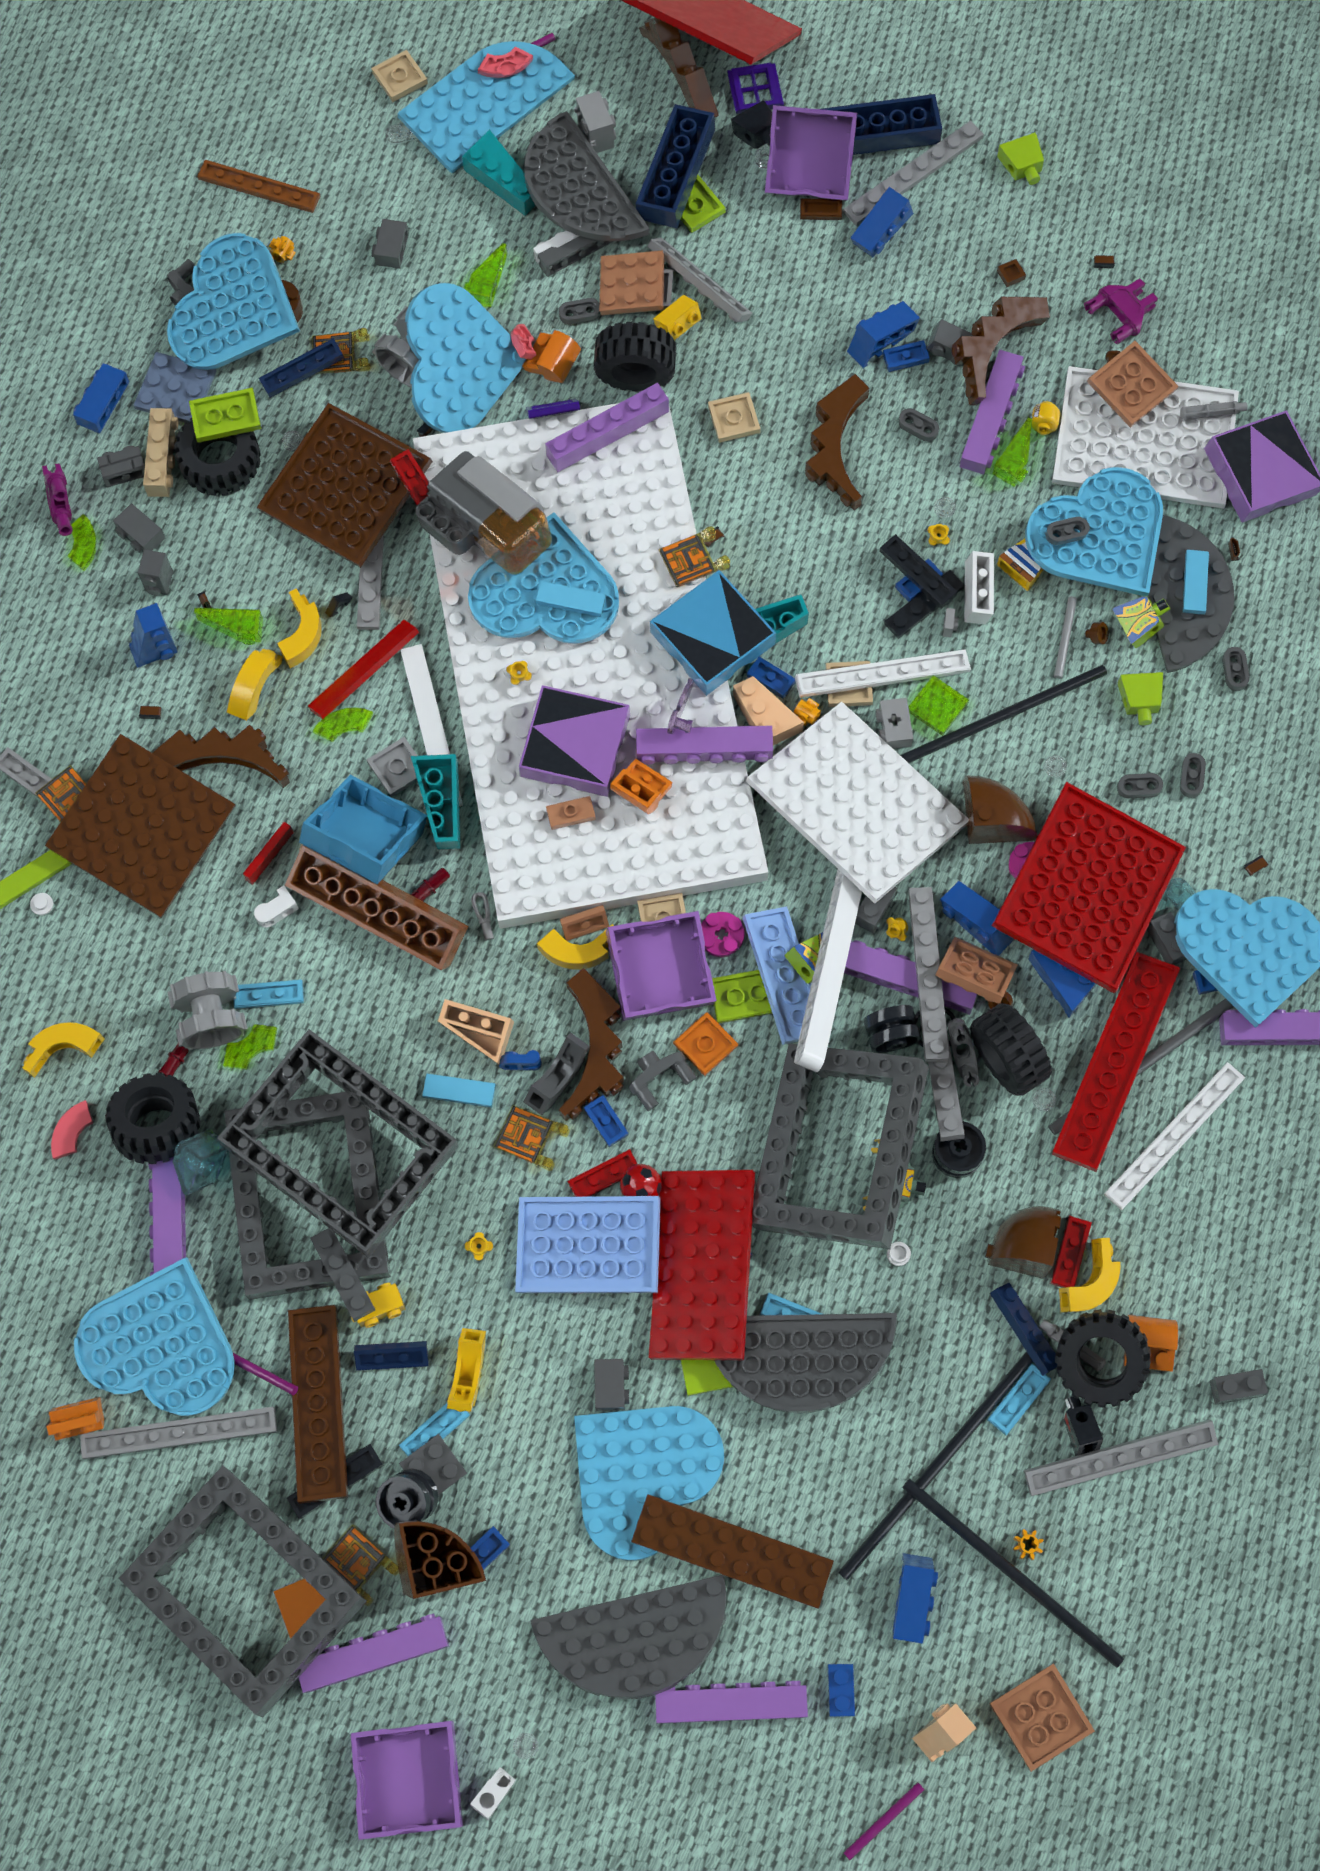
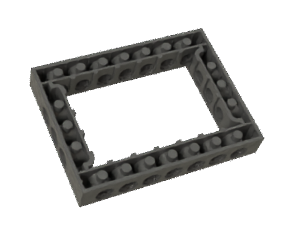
(306, 1056)
(878, 1223)
(308, 1275)
(307, 1643)

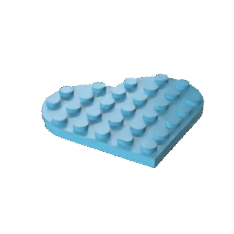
(233, 307)
(461, 357)
(1121, 537)
(508, 605)
(1249, 951)
(158, 1341)
(639, 1453)

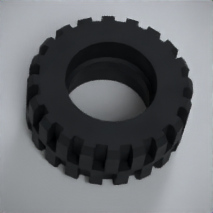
(634, 356)
(221, 476)
(1011, 1049)
(142, 1097)
(1095, 1389)

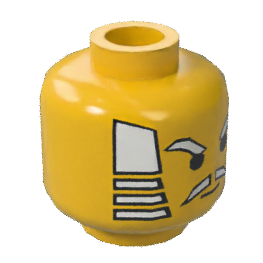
(1045, 416)

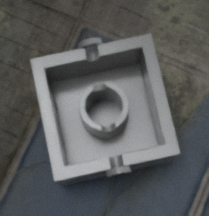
(595, 121)

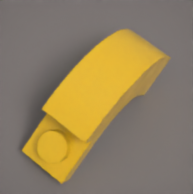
(306, 638)
(250, 681)
(574, 956)
(57, 1038)
(1100, 1283)
(468, 1370)

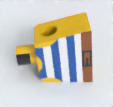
(1020, 565)

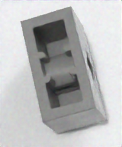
(896, 711)

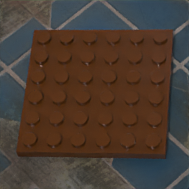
(341, 485)
(140, 825)

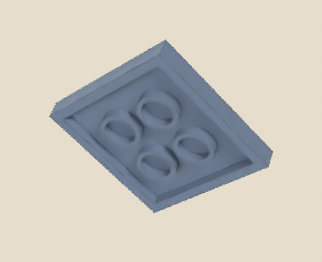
(172, 385)

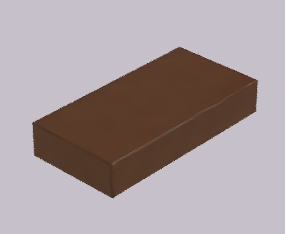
(820, 209)

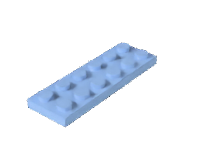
(771, 938)

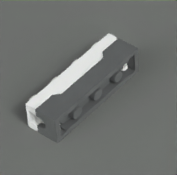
(564, 250)

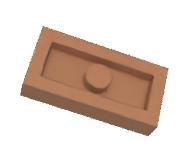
(570, 812)
(584, 922)

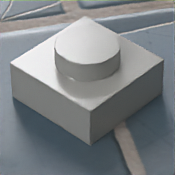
(950, 622)

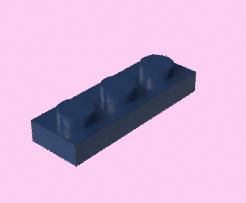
(391, 1355)

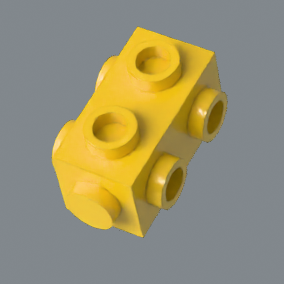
(678, 316)
(386, 1302)

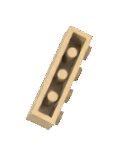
(160, 452)

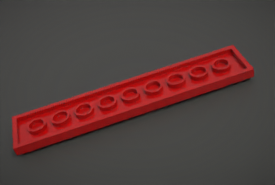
(1116, 1062)

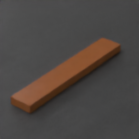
(259, 186)

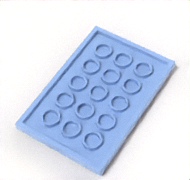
(588, 1244)

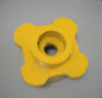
(938, 529)
(514, 668)
(897, 928)
(474, 1241)

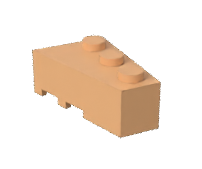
(765, 709)
(478, 1027)
(944, 1731)

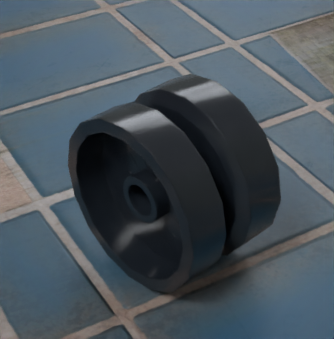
(892, 1029)
(960, 1163)
(406, 1497)

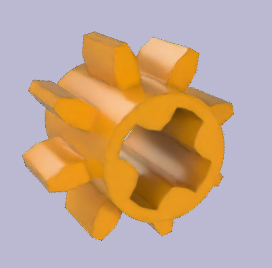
(282, 249)
(807, 711)
(1035, 1543)

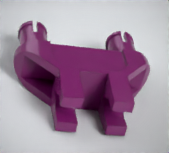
(1125, 305)
(58, 499)

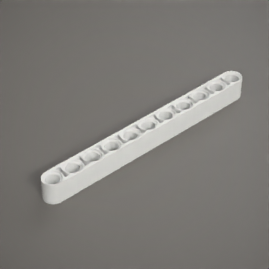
(828, 974)

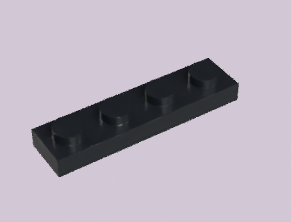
(918, 571)
(917, 609)
(357, 1466)

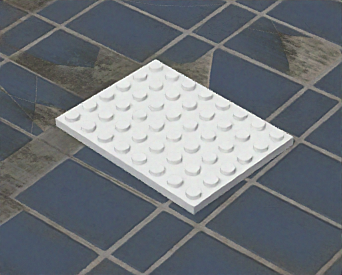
(1157, 446)
(858, 801)

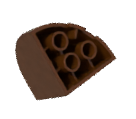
(995, 813)
(1026, 1241)
(433, 1559)

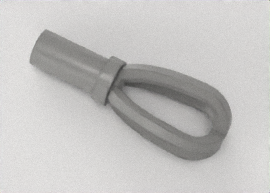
(484, 922)

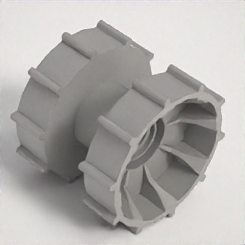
(395, 353)
(204, 997)

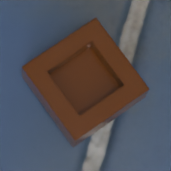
(1011, 273)

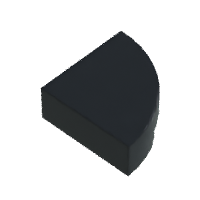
(336, 602)

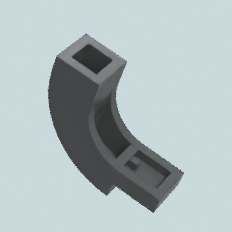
(558, 1076)

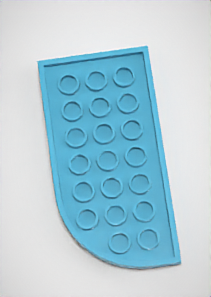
(467, 104)

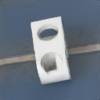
(277, 909)
(493, 1793)

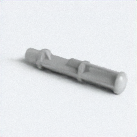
(1212, 410)
(1086, 1354)

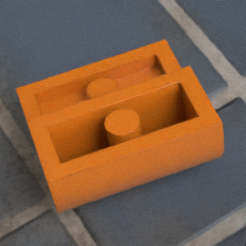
(553, 356)
(641, 786)
(1162, 1340)
(76, 1418)

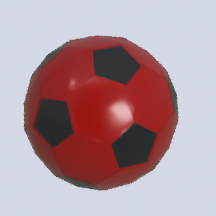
(640, 1181)

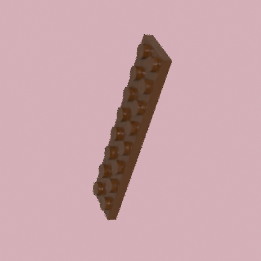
(317, 1404)
(732, 1551)

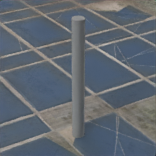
(1065, 637)

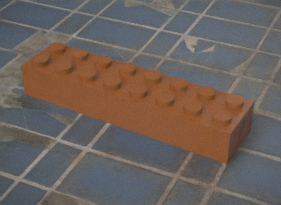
(378, 908)

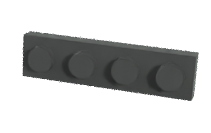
(342, 1274)

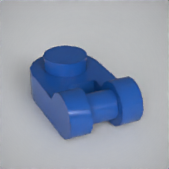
(516, 1061)

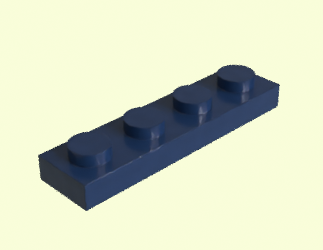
(301, 368)
(1025, 1328)

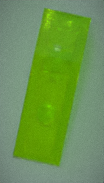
(486, 278)
(1014, 459)
(239, 624)

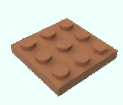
(631, 283)
(1132, 384)
(976, 970)
(1042, 1717)

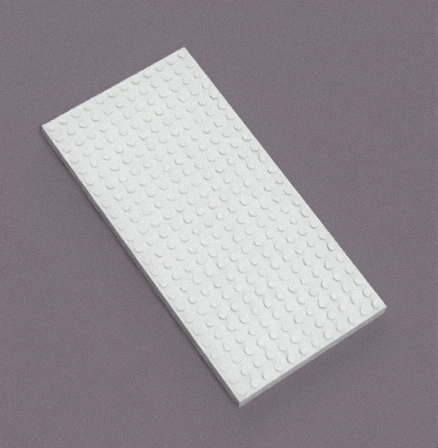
(706, 827)

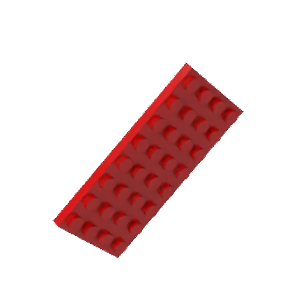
(703, 1265)

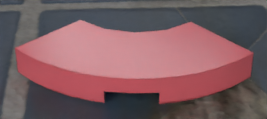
(505, 65)
(522, 341)
(68, 1130)

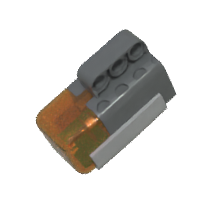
(485, 511)

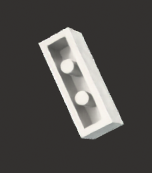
(979, 587)

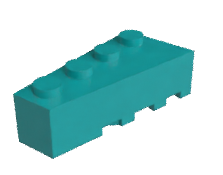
(498, 171)
(785, 616)
(440, 793)

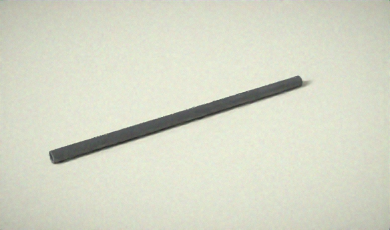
(1167, 1047)

